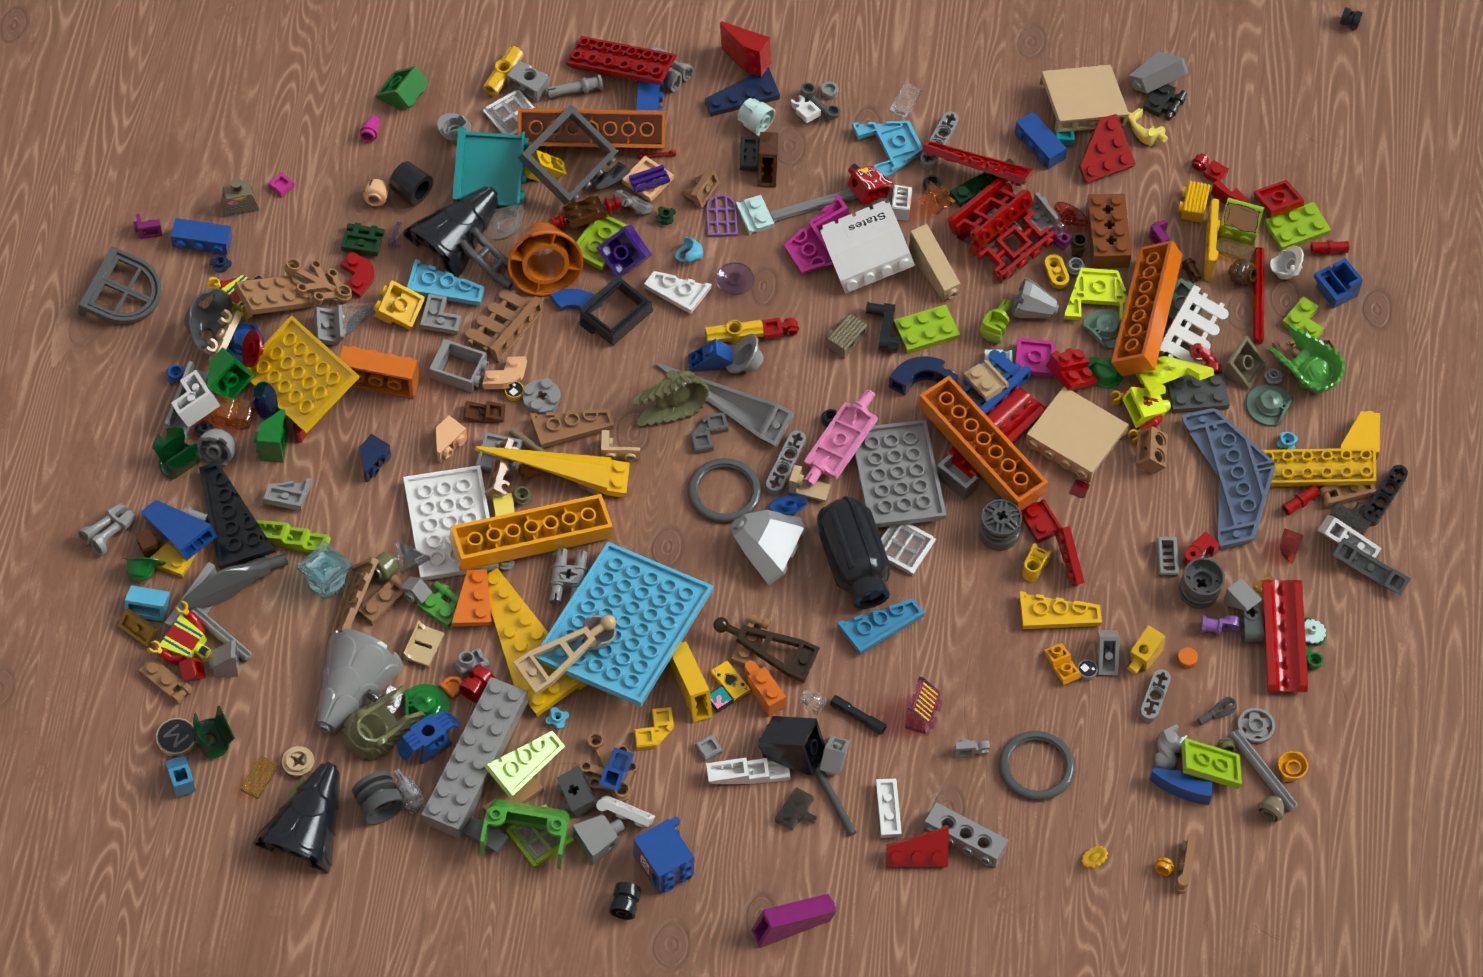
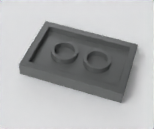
(1195, 395)

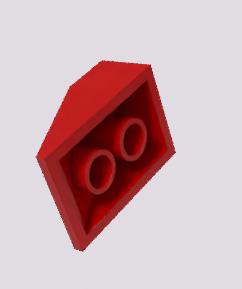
(746, 48)

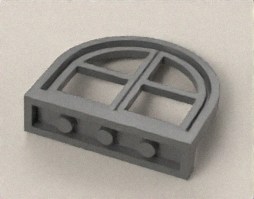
(102, 279)

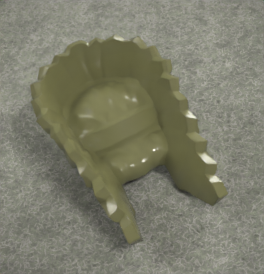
(676, 397)
(374, 728)

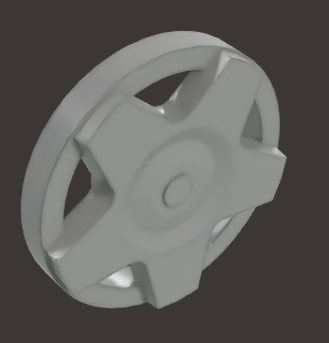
(1256, 726)

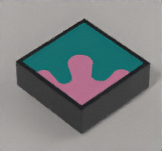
(720, 699)

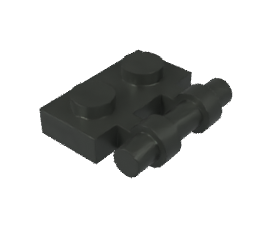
(1159, 99)

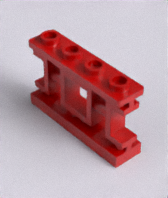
(974, 212)
(1022, 254)

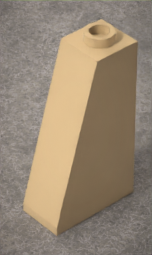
(933, 262)

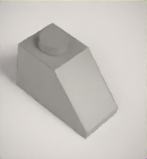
(1108, 652)
(225, 660)
(834, 755)

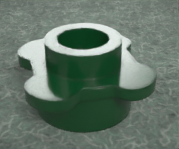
(665, 220)

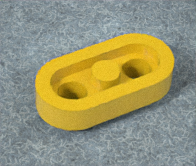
(1056, 273)

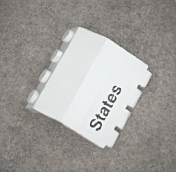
(867, 246)

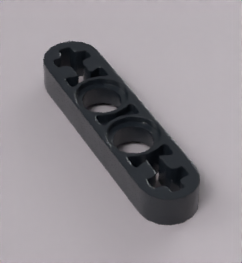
(1383, 494)

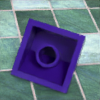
(624, 251)

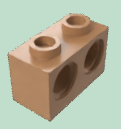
(1152, 450)

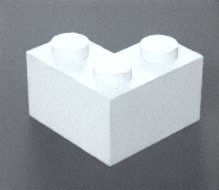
(197, 400)

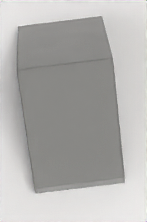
(1241, 596)

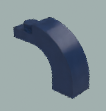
(919, 369)

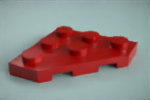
(1106, 151)

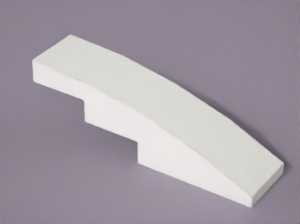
(746, 772)

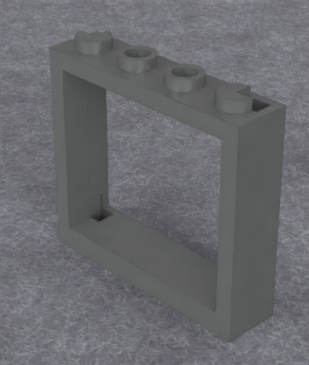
(546, 178)

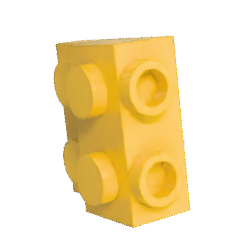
(398, 305)

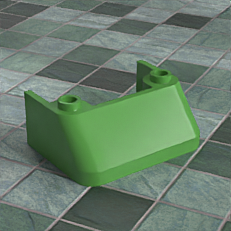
(551, 819)

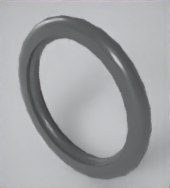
(727, 463)
(1033, 794)

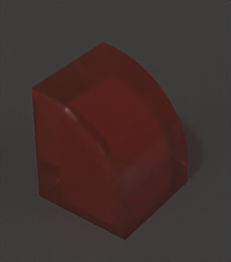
(1290, 544)

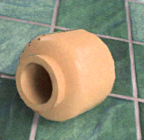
(376, 192)

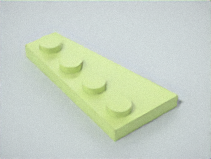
(520, 765)

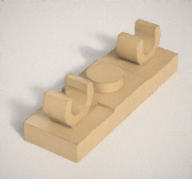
(224, 334)

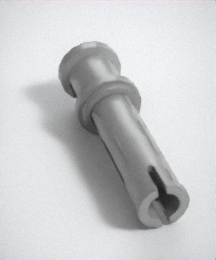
(584, 86)

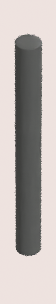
(835, 801)

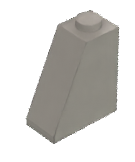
(1158, 71)

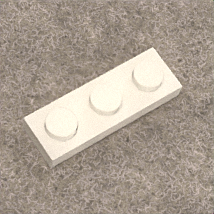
(888, 808)

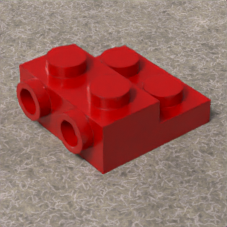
(1072, 369)

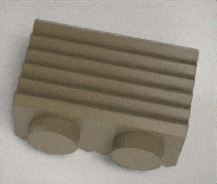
(846, 335)

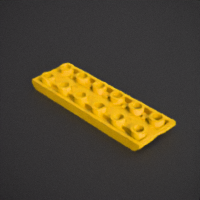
(1323, 467)

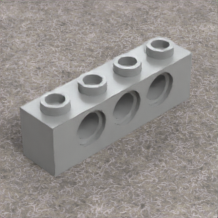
(978, 835)

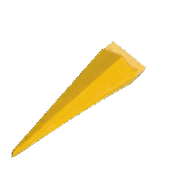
(591, 471)

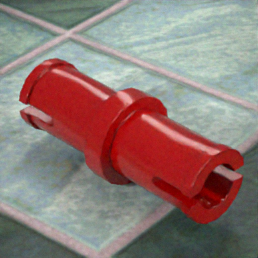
(1329, 247)
(1300, 500)

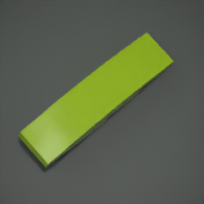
(292, 538)

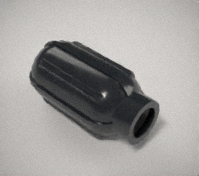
(855, 551)

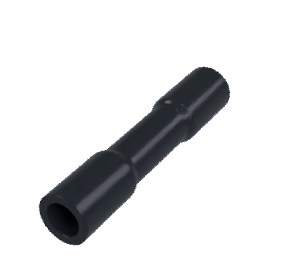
(847, 708)

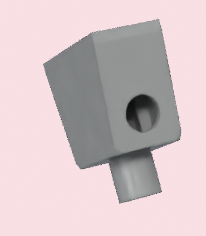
(597, 836)

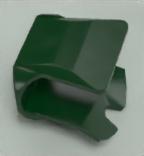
(174, 454)
(214, 726)

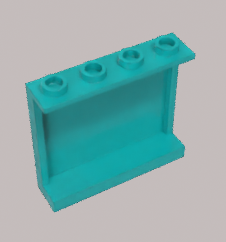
(490, 162)

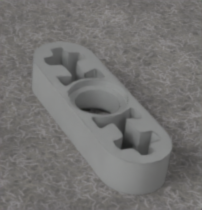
(1155, 703)

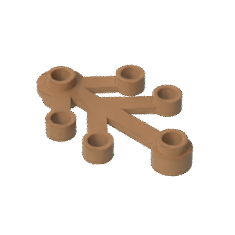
(337, 291)
(605, 761)

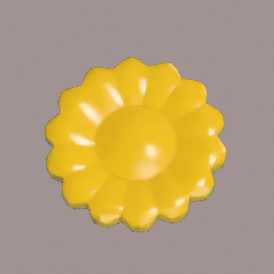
(1094, 857)

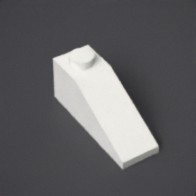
(1336, 530)

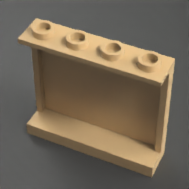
(1083, 97)
(1076, 433)

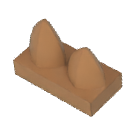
(705, 187)

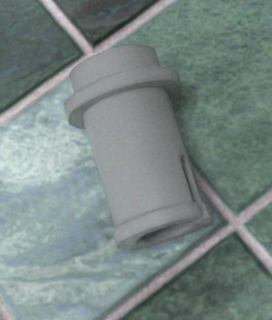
(199, 515)

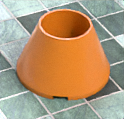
(549, 272)

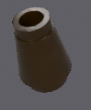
(1078, 244)

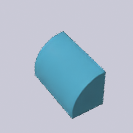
(148, 602)

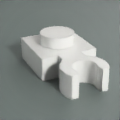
(805, 110)

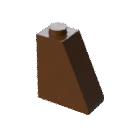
(767, 159)

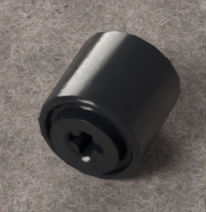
(410, 182)

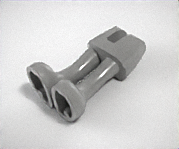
(682, 72)
(120, 520)

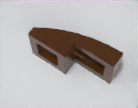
(484, 413)

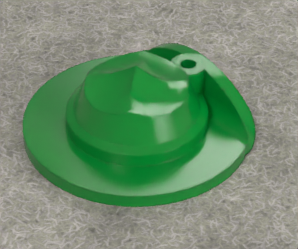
(427, 699)

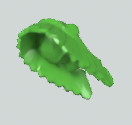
(1316, 366)

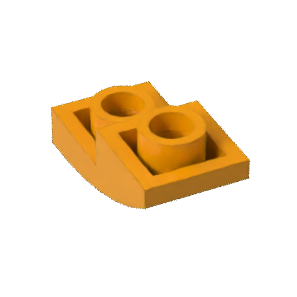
(1061, 663)

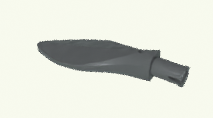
(231, 581)

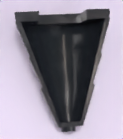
(453, 223)
(307, 820)

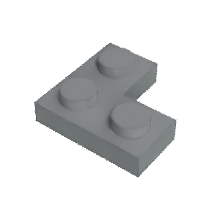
(436, 319)

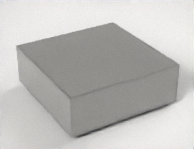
(708, 748)

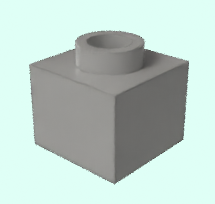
(415, 590)

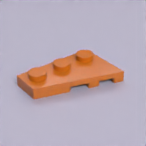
(474, 601)

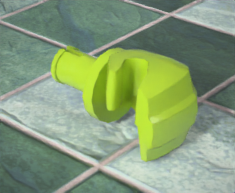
(995, 322)

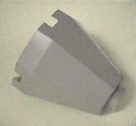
(1033, 302)

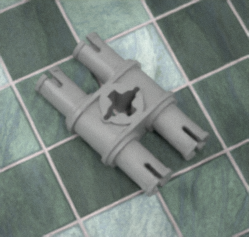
(561, 571)

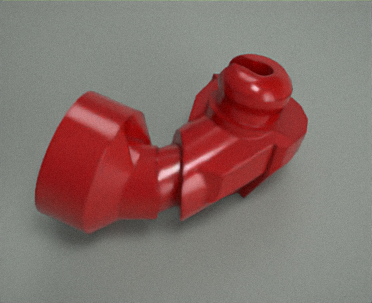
(1201, 353)

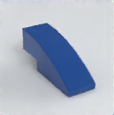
(1182, 785)

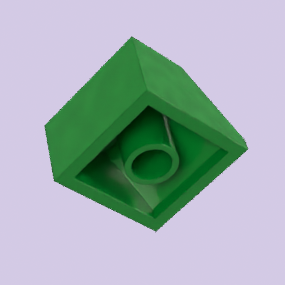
(403, 88)
(228, 374)
(272, 438)

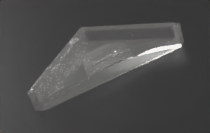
(355, 315)
(408, 557)

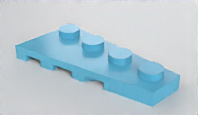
(429, 280)

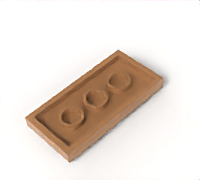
(272, 294)

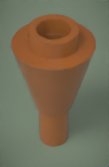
(529, 472)

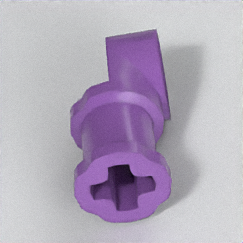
(1228, 623)

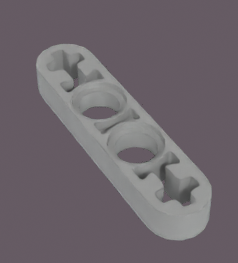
(942, 126)
(785, 462)

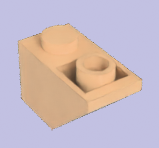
(448, 437)

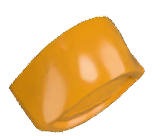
(1292, 766)

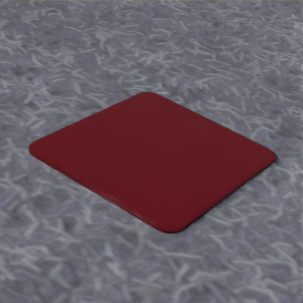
(965, 237)
(1079, 488)

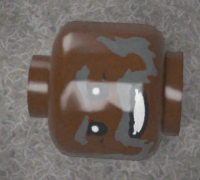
(1243, 272)

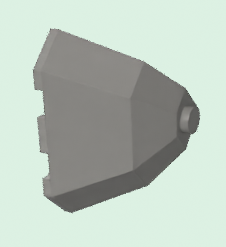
(768, 540)

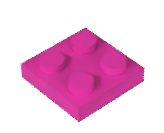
(1035, 355)

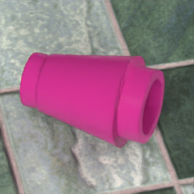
(370, 129)

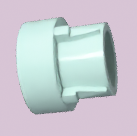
(756, 115)

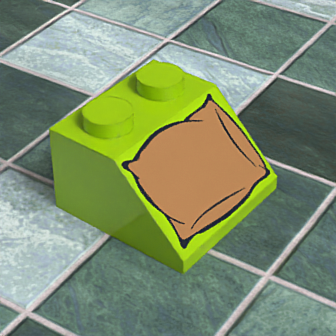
(1241, 221)

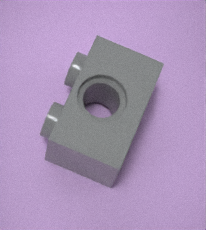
(528, 81)

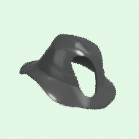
(202, 318)

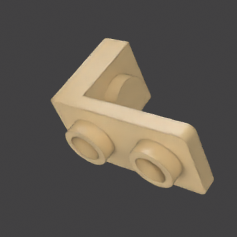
(617, 453)
(798, 486)

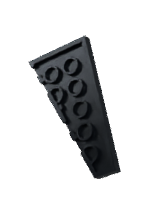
(237, 531)

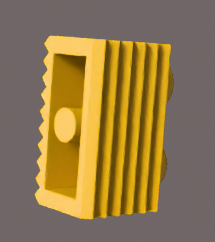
(1195, 201)

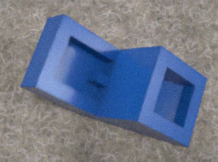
(617, 769)

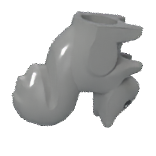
(1168, 745)

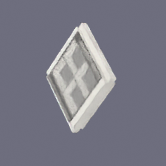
(505, 112)
(906, 546)

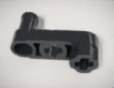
(887, 341)

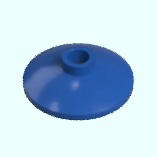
(789, 504)

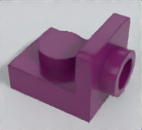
(148, 228)
(1158, 232)

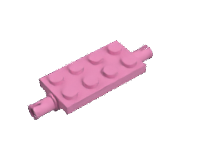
(841, 439)

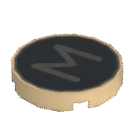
(175, 737)

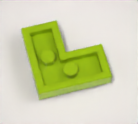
(1301, 317)

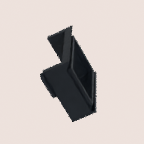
(594, 325)

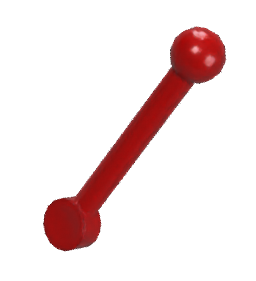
(672, 153)

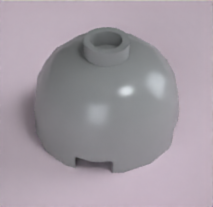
(216, 446)

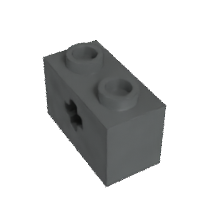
(575, 781)

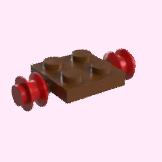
(585, 212)

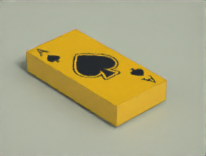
(731, 680)

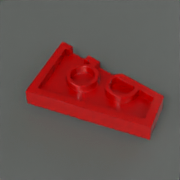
(1069, 555)
(920, 851)

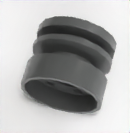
(1000, 524)
(1202, 573)
(378, 797)

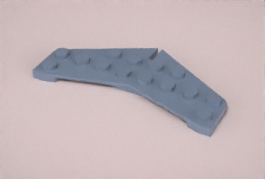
(1242, 472)

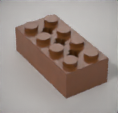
(1108, 231)

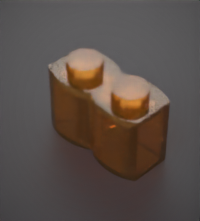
(233, 413)

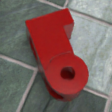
(1200, 548)

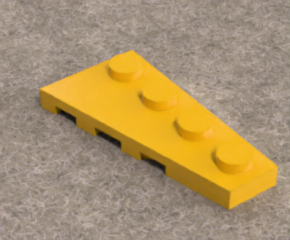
(1044, 612)

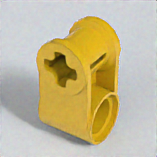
(1037, 560)

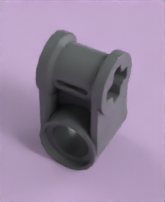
(1251, 626)

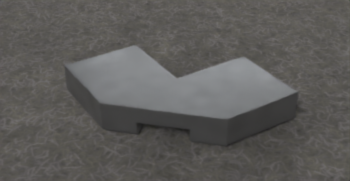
(710, 424)

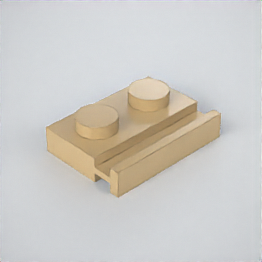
(986, 380)

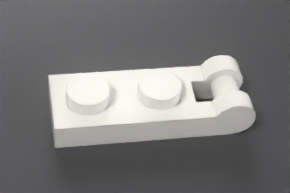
(625, 811)

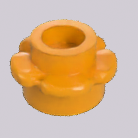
(1164, 866)

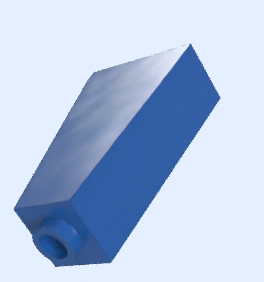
(178, 529)

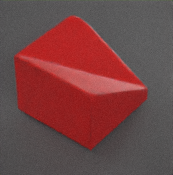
(192, 669)

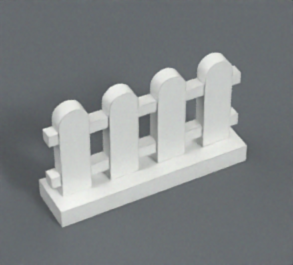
(1192, 318)

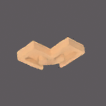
(501, 379)

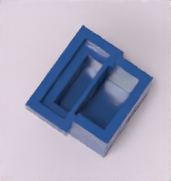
(1338, 283)

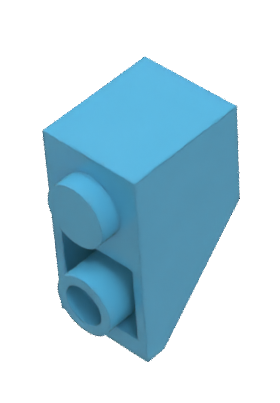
(180, 776)

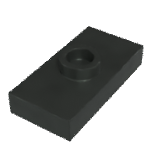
(749, 153)

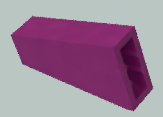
(792, 918)

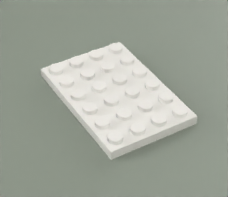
(434, 506)

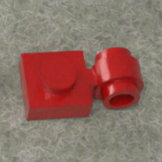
(1212, 171)
(774, 328)

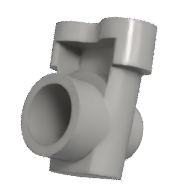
(468, 660)

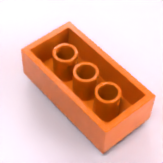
(382, 371)

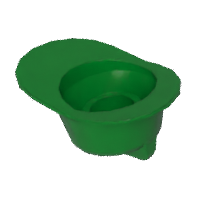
(1105, 372)
(141, 568)

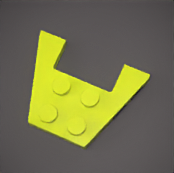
(1096, 287)
(1168, 370)

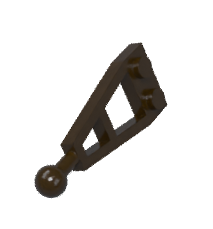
(801, 662)

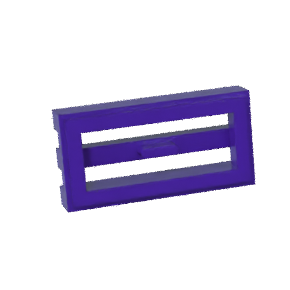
(648, 177)

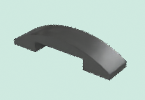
(1371, 567)

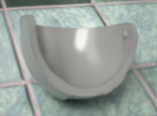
(602, 639)

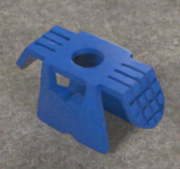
(420, 736)

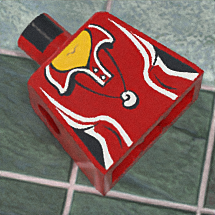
(868, 183)

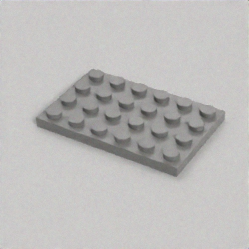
(900, 474)

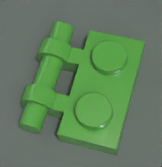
(437, 608)

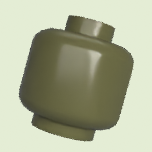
(386, 567)

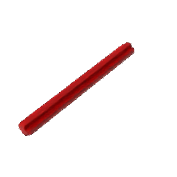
(1258, 297)

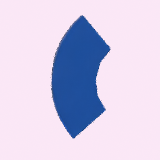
(571, 298)

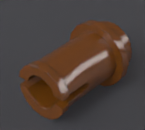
(1191, 269)

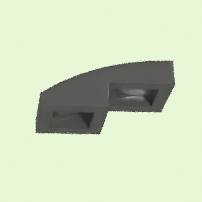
(614, 175)
(496, 839)

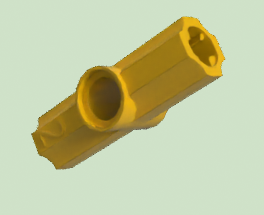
(502, 68)
(725, 332)

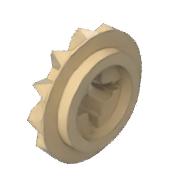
(298, 753)

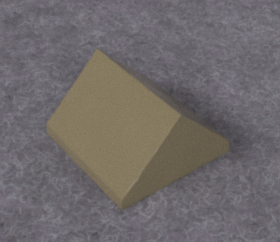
(1244, 364)

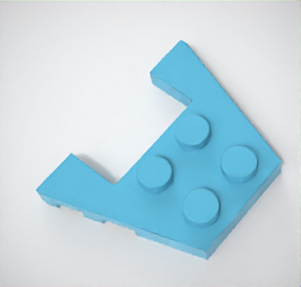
(897, 141)

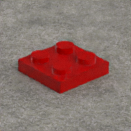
(1279, 198)

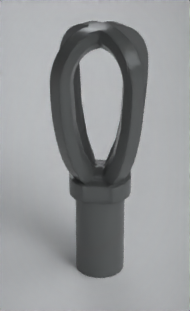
(1212, 714)

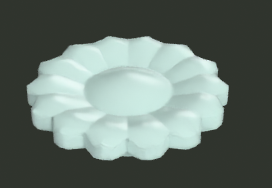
(1314, 631)

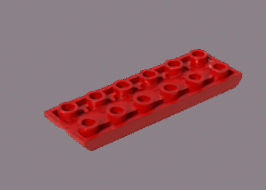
(620, 60)
(1013, 417)
(1284, 636)

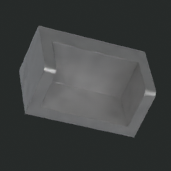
(955, 478)

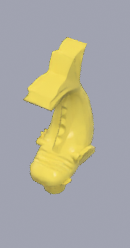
(1146, 136)

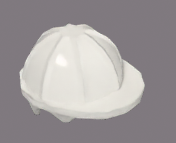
(1288, 262)

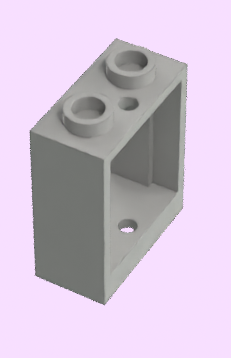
(463, 352)

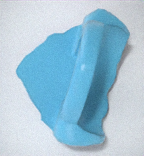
(695, 253)

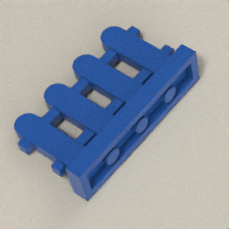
(1018, 379)

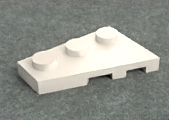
(677, 291)

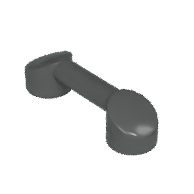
(830, 112)

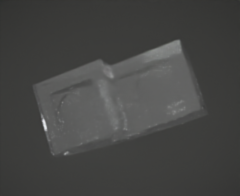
(905, 100)

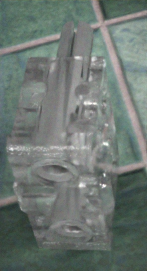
(409, 792)

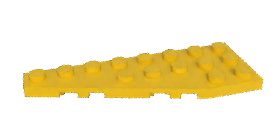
(520, 633)

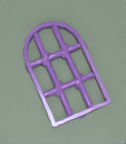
(717, 222)

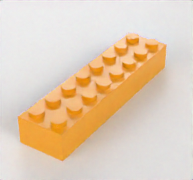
(530, 532)

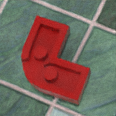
(362, 273)

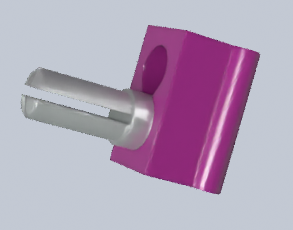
(1061, 238)

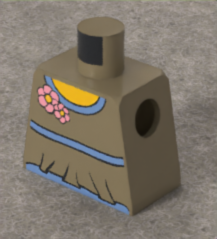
(238, 198)

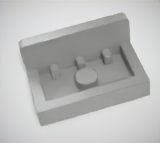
(1044, 214)
(329, 325)

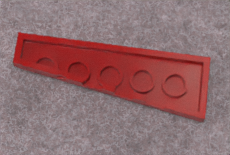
(1015, 173)

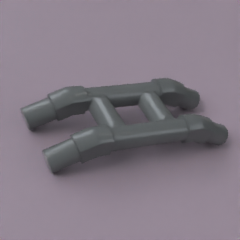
(478, 258)

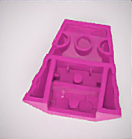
(808, 246)

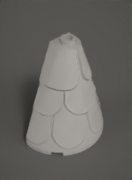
(351, 668)

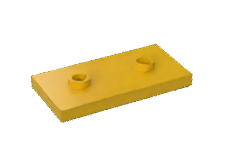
(1212, 227)

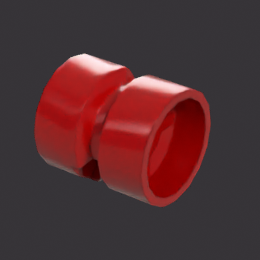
(474, 685)

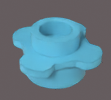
(1287, 436)
(557, 723)

